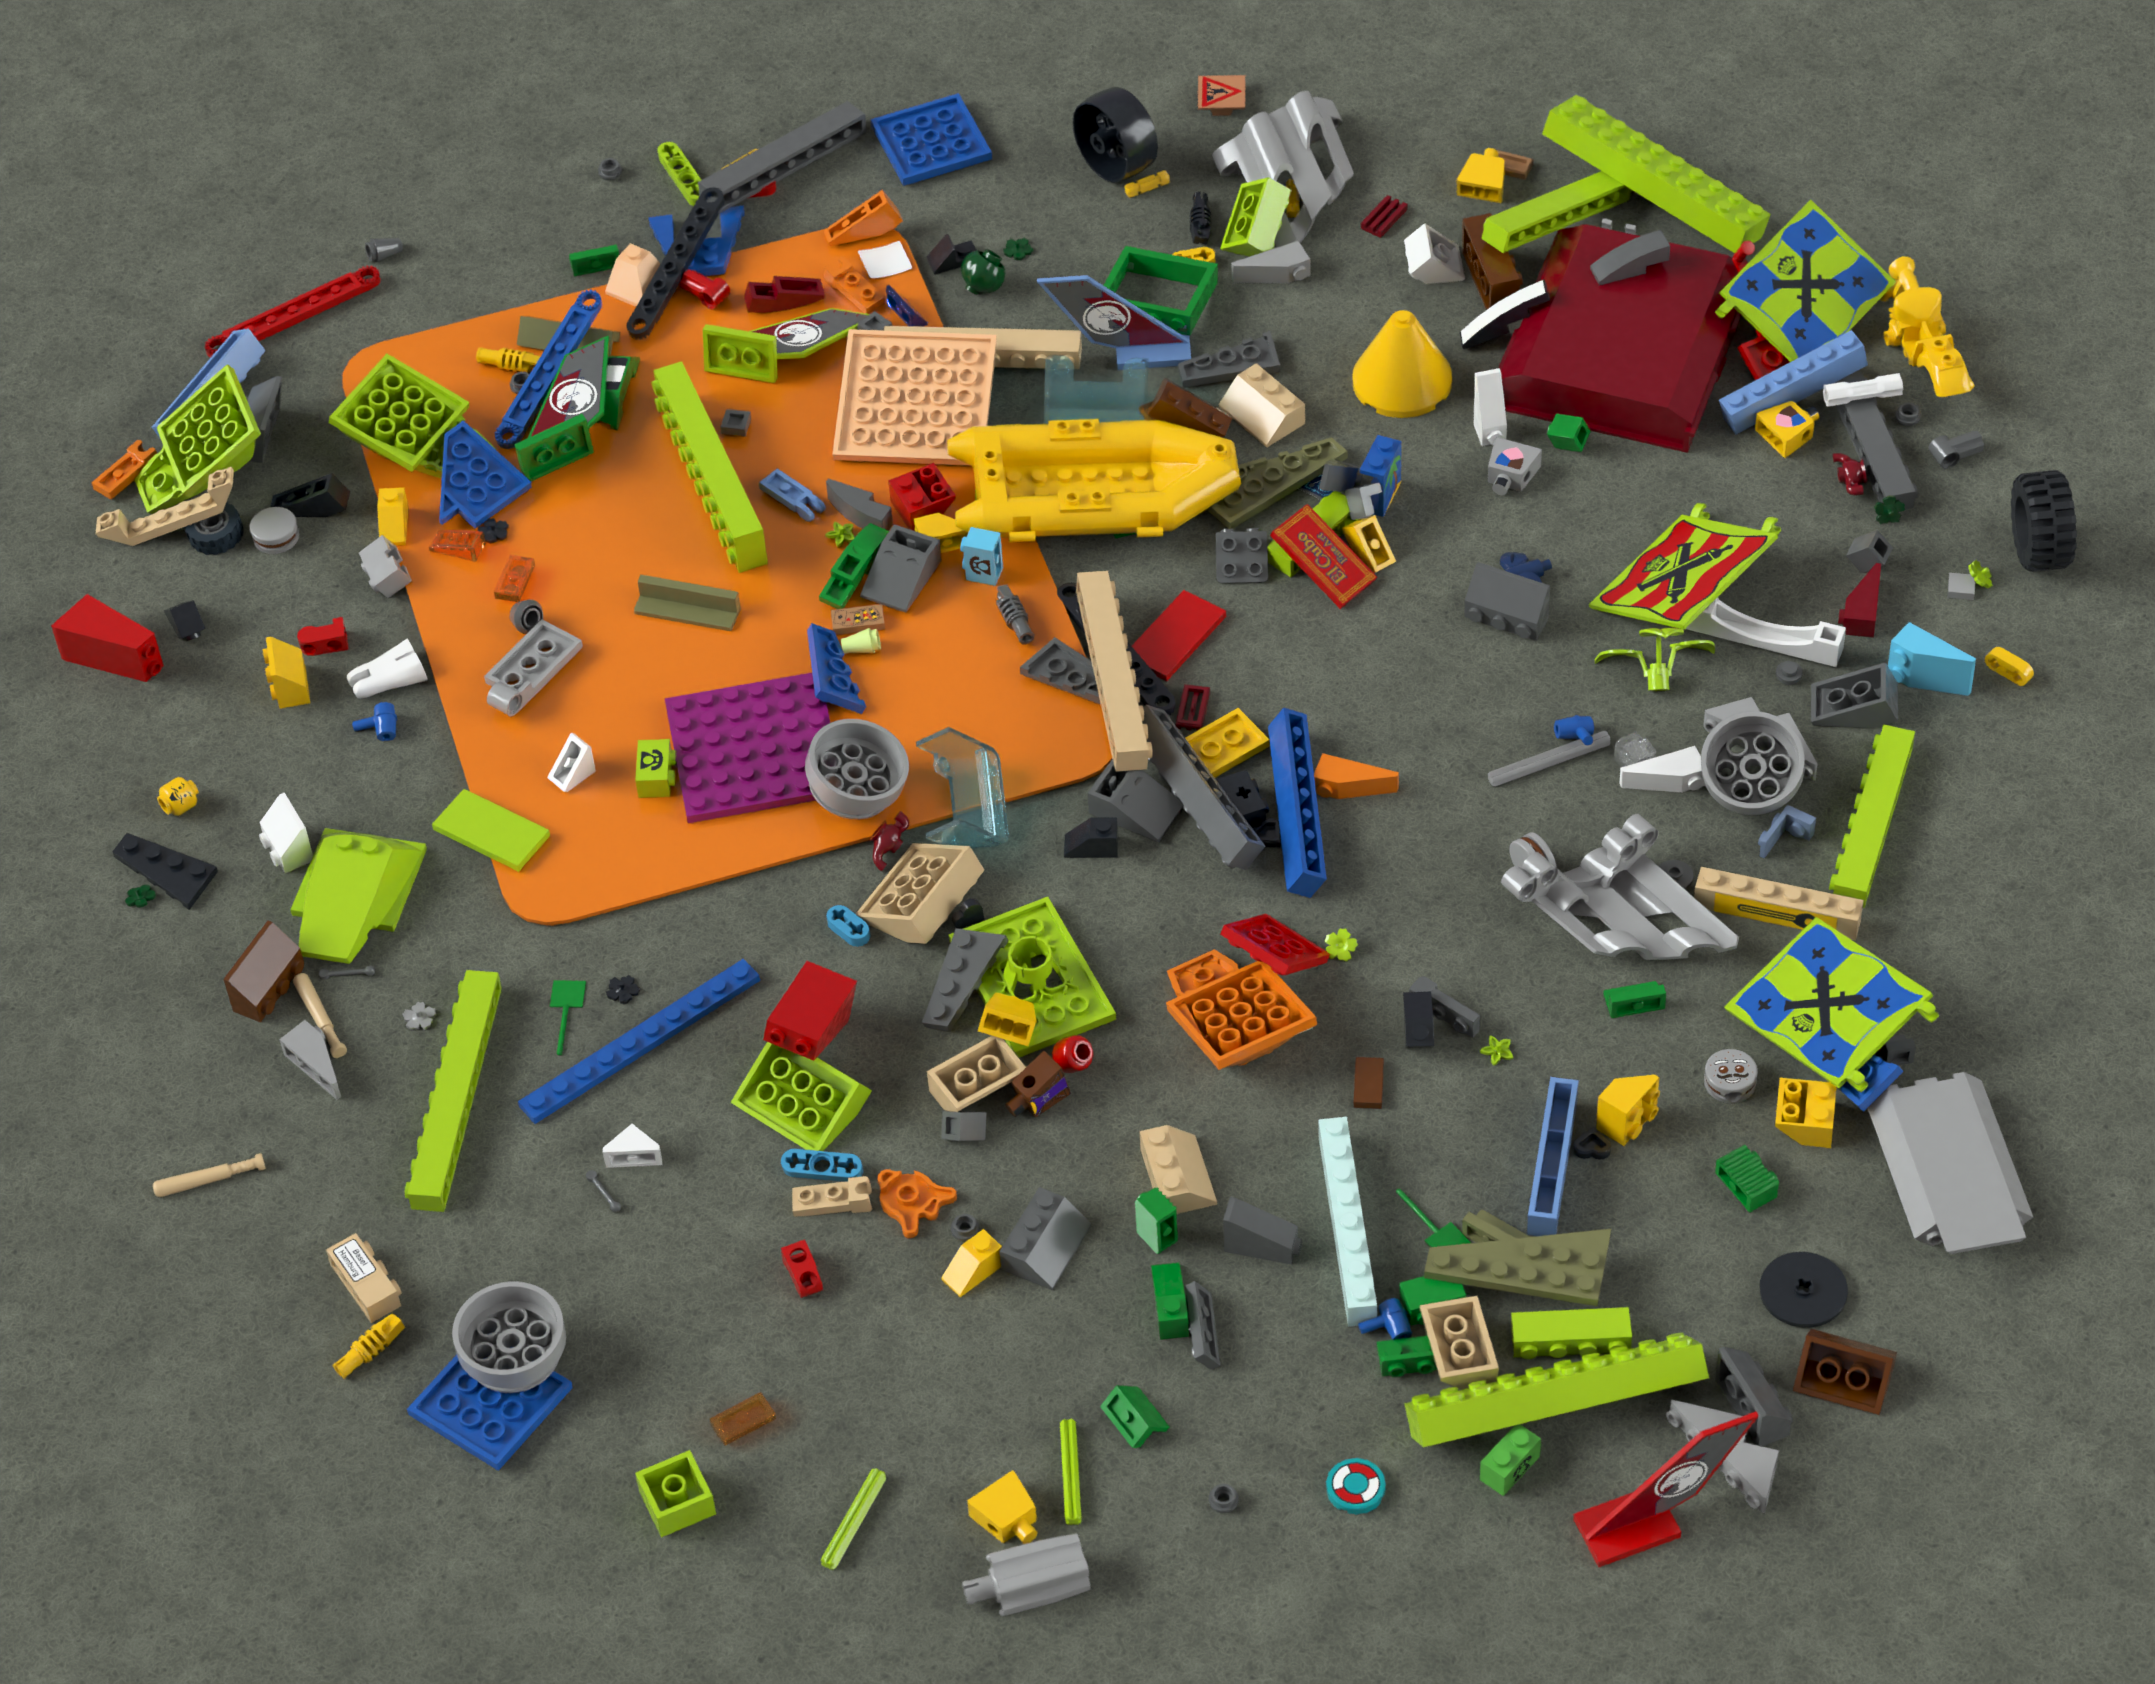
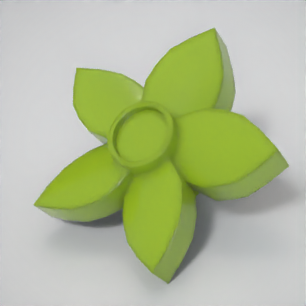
(841, 533)
(1497, 1050)

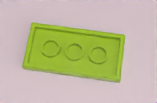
(491, 830)

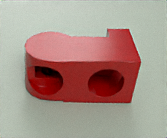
(324, 638)
(802, 1268)

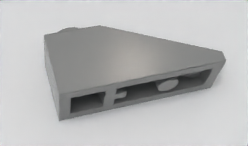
(1273, 266)
(309, 1052)

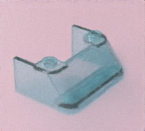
(974, 790)

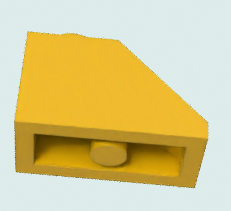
(393, 515)
(941, 528)
(1369, 543)
(973, 1263)

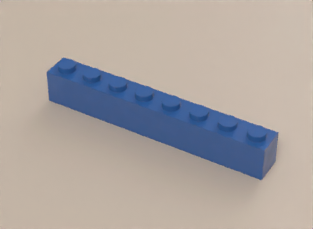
(1297, 803)

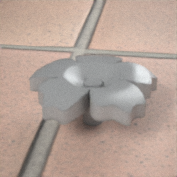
(419, 1016)

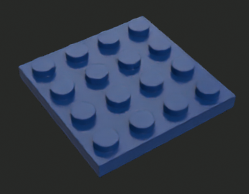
(931, 139)
(482, 1419)

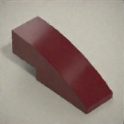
(782, 294)

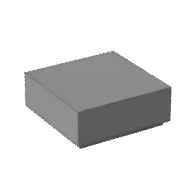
(1961, 586)

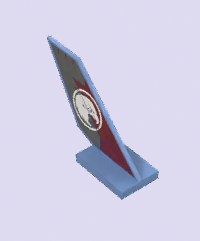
(1116, 322)

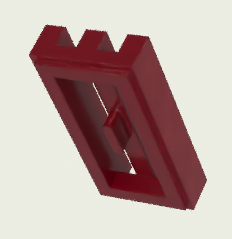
(1380, 214)
(1190, 723)

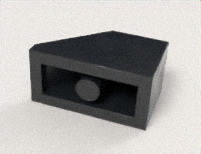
(185, 620)
(1093, 839)
(1418, 1019)

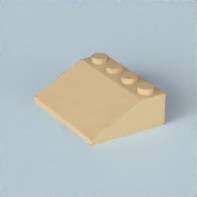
(921, 891)

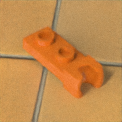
(853, 286)
(123, 471)

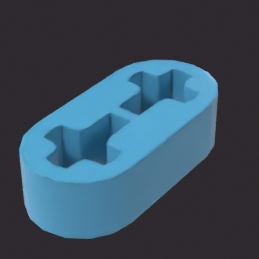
(851, 921)

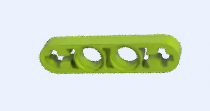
(679, 175)

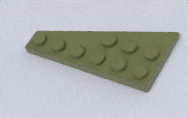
(1273, 479)
(1545, 1266)

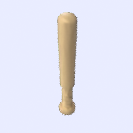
(314, 1005)
(205, 1176)

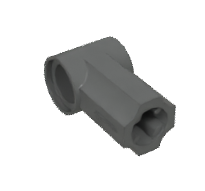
(1950, 451)

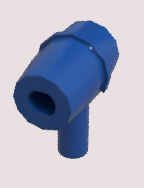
(383, 721)
(1575, 728)
(1391, 1317)

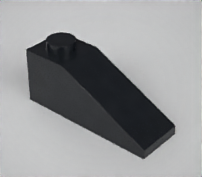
(315, 498)

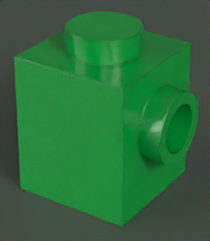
(1568, 432)

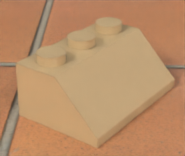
(1263, 406)
(974, 1074)
(1177, 1167)
(1460, 1341)

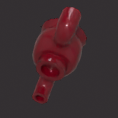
(1851, 473)
(887, 838)

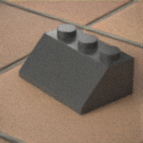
(265, 407)
(1507, 601)
(1044, 1239)
(1749, 1392)

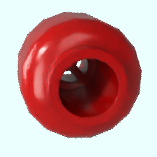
(1073, 1053)

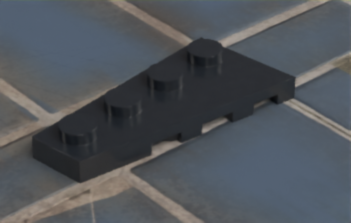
(172, 871)

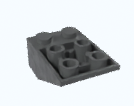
(901, 568)
(1135, 800)

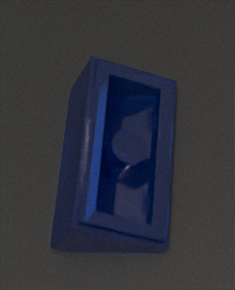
(904, 308)

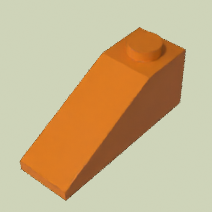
(866, 221)
(1349, 779)

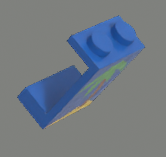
(1384, 465)

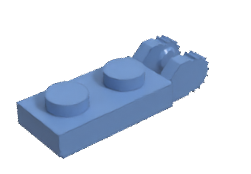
(791, 494)

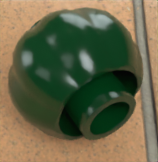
(983, 271)

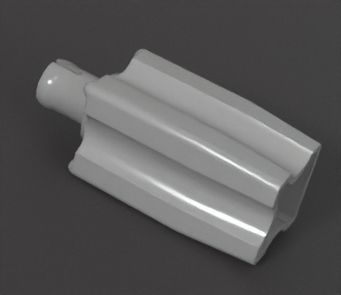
(1032, 1575)

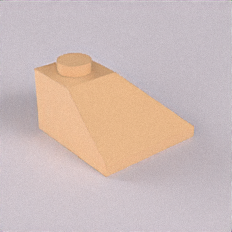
(632, 274)

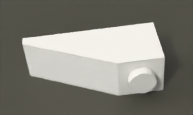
(1489, 407)
(1669, 772)

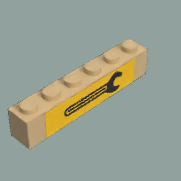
(1776, 902)

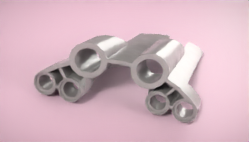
(1283, 143)
(1620, 889)

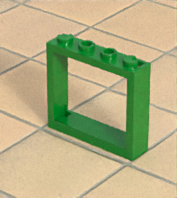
(1171, 268)

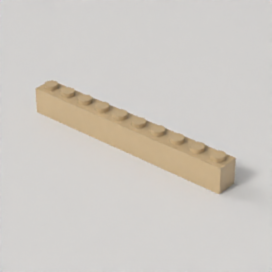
(1112, 671)

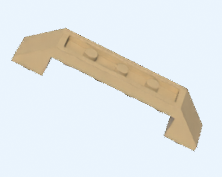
(117, 528)

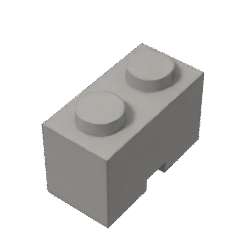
(382, 566)

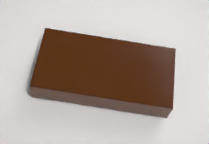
(1368, 1082)

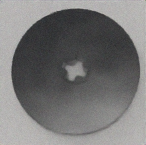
(1799, 1308)

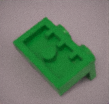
(1406, 1356)

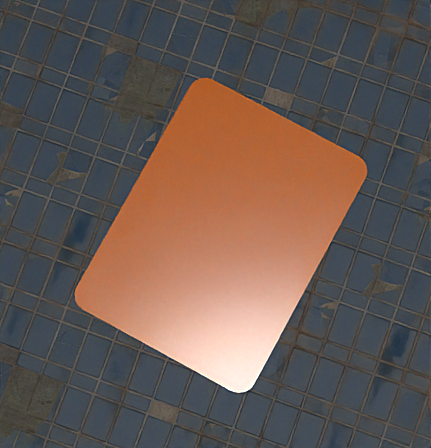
(639, 514)

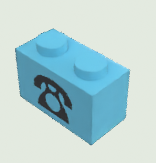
(982, 556)

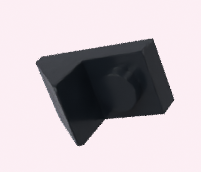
(948, 256)

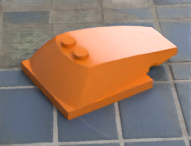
(1233, 1010)

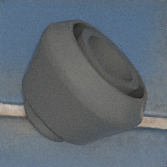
(526, 615)

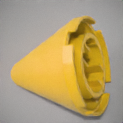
(1402, 370)

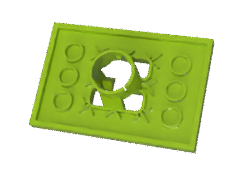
(1060, 1010)

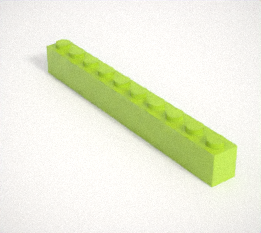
(454, 1091)

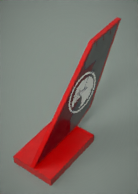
(1644, 1516)

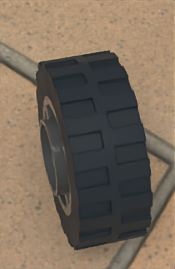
(217, 532)

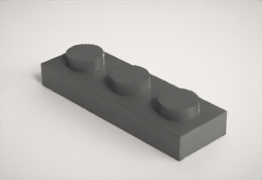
(1202, 1325)

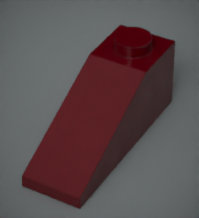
(1861, 606)

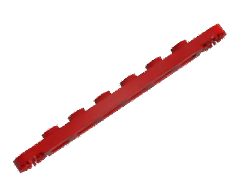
(303, 306)

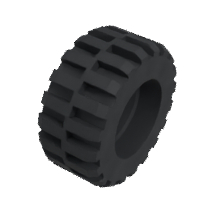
(2043, 520)

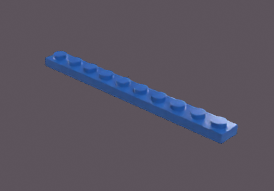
(638, 1041)

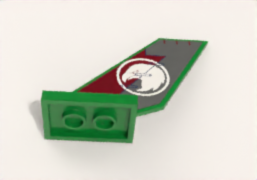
(567, 412)

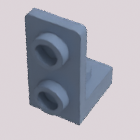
(1792, 820)

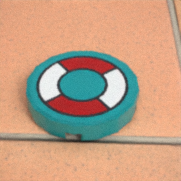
(1355, 1486)

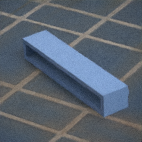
(239, 351)
(1794, 380)
(1552, 1157)

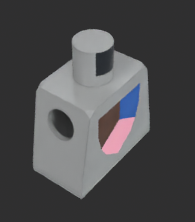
(1512, 465)

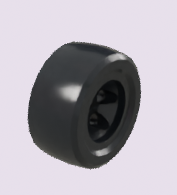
(1115, 134)

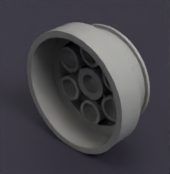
(1749, 731)
(856, 768)
(495, 1312)

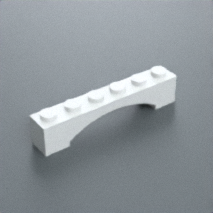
(1814, 643)

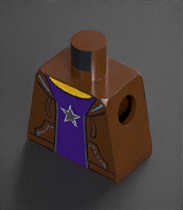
(1038, 1087)

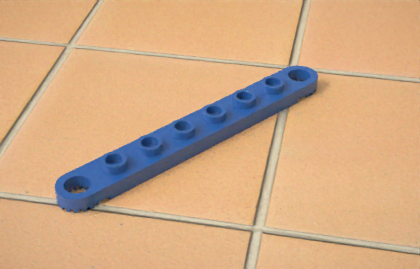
(538, 383)

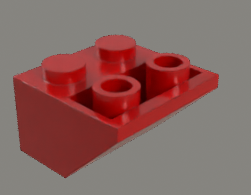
(920, 494)

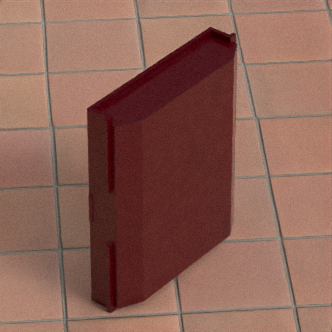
(1625, 352)

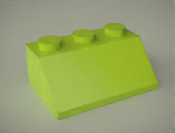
(1256, 217)

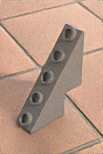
(1717, 714)
(1746, 1467)

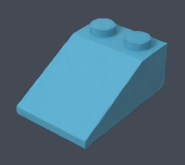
(1929, 662)

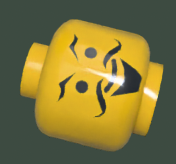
(177, 796)

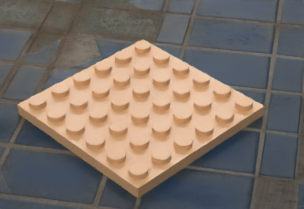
(911, 394)

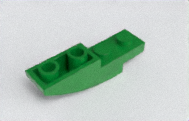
(852, 566)

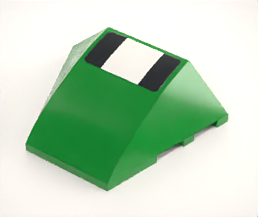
(618, 378)

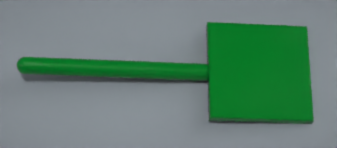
(566, 995)
(1445, 1236)

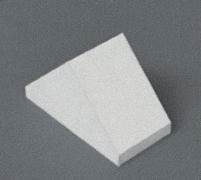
(573, 764)
(632, 1149)

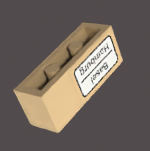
(364, 1277)

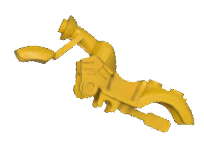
(1921, 328)

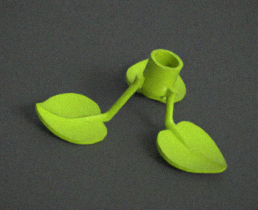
(1658, 674)

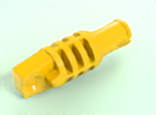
(508, 359)
(361, 1351)

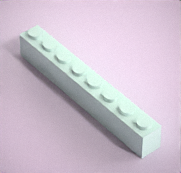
(1347, 1220)

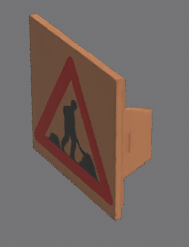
(1221, 94)

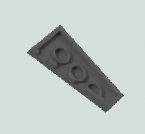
(1230, 362)
(1064, 669)
(960, 975)

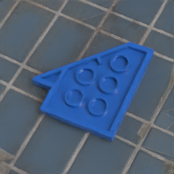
(476, 478)

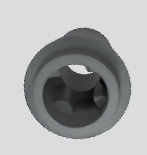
(382, 248)

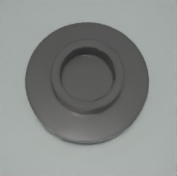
(1679, 872)

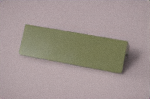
(538, 332)
(687, 603)
(1487, 1228)

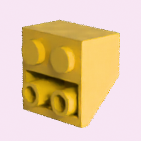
(286, 672)
(1627, 1106)
(1806, 1111)

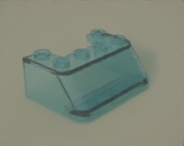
(1094, 399)

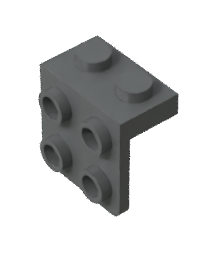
(1241, 556)

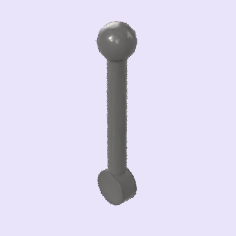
(325, 973)
(592, 1177)

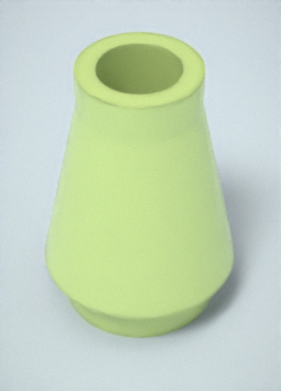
(862, 642)

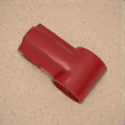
(709, 291)

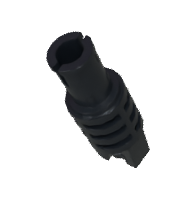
(1200, 219)

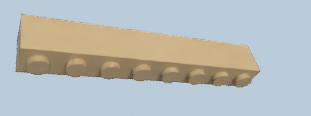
(1019, 346)

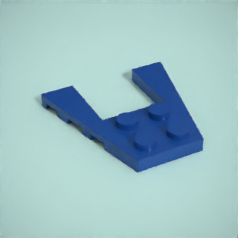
(714, 252)

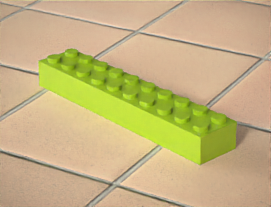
(1655, 173)
(709, 467)
(1555, 1389)

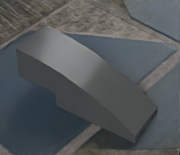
(1631, 258)
(858, 505)

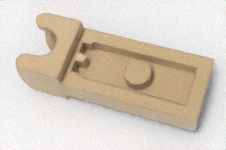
(833, 1197)

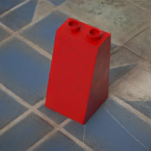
(107, 641)
(811, 1011)

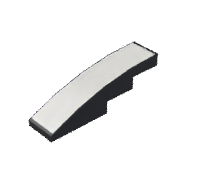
(1496, 319)

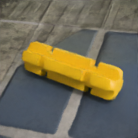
(1147, 183)
(1293, 207)

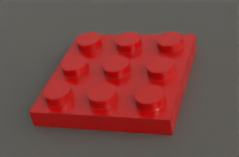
(1274, 944)

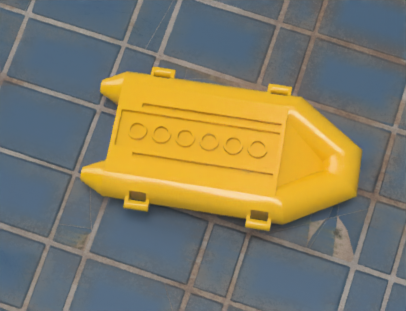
(1092, 477)

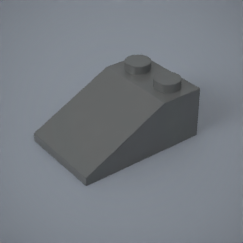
(1856, 699)

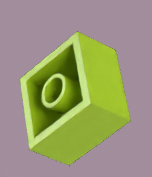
(675, 1493)

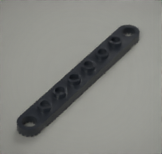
(675, 263)
(1149, 685)

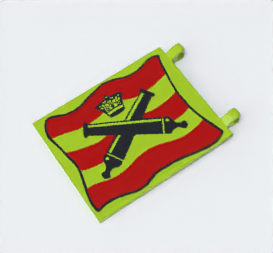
(1685, 569)

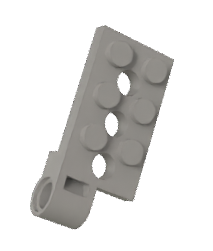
(514, 697)

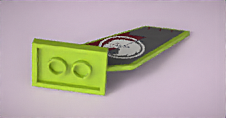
(756, 351)

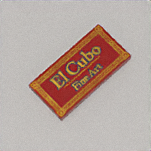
(1323, 556)

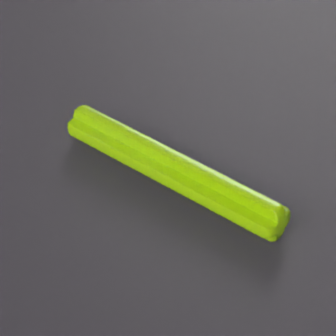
(1070, 1472)
(853, 1519)

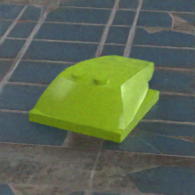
(401, 416)
(200, 437)
(351, 888)

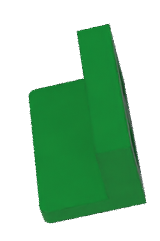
(593, 260)
(1635, 999)
(1133, 1414)

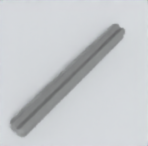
(1547, 759)

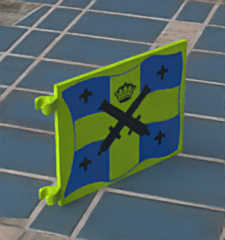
(1806, 285)
(1830, 1003)

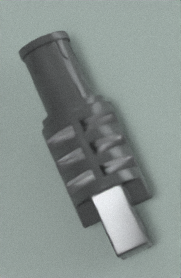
(1014, 614)

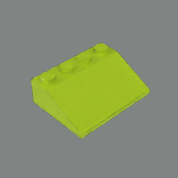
(800, 1097)

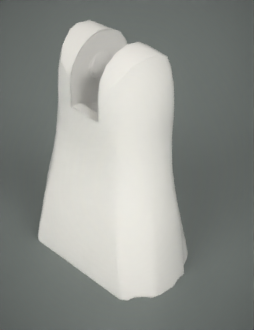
(389, 671)

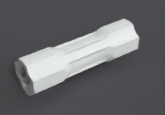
(1879, 387)

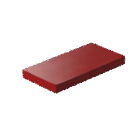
(1178, 633)

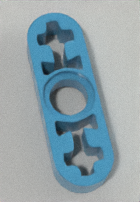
(801, 1172)

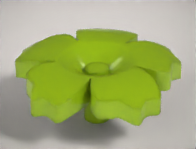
(1980, 574)
(1340, 945)

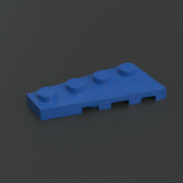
(830, 672)
(1878, 1076)

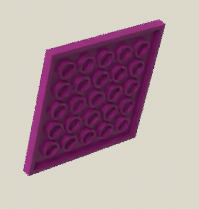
(745, 745)

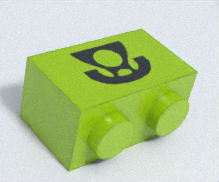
(654, 768)

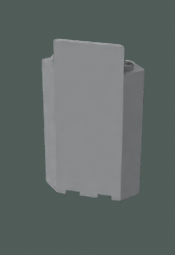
(1951, 1164)

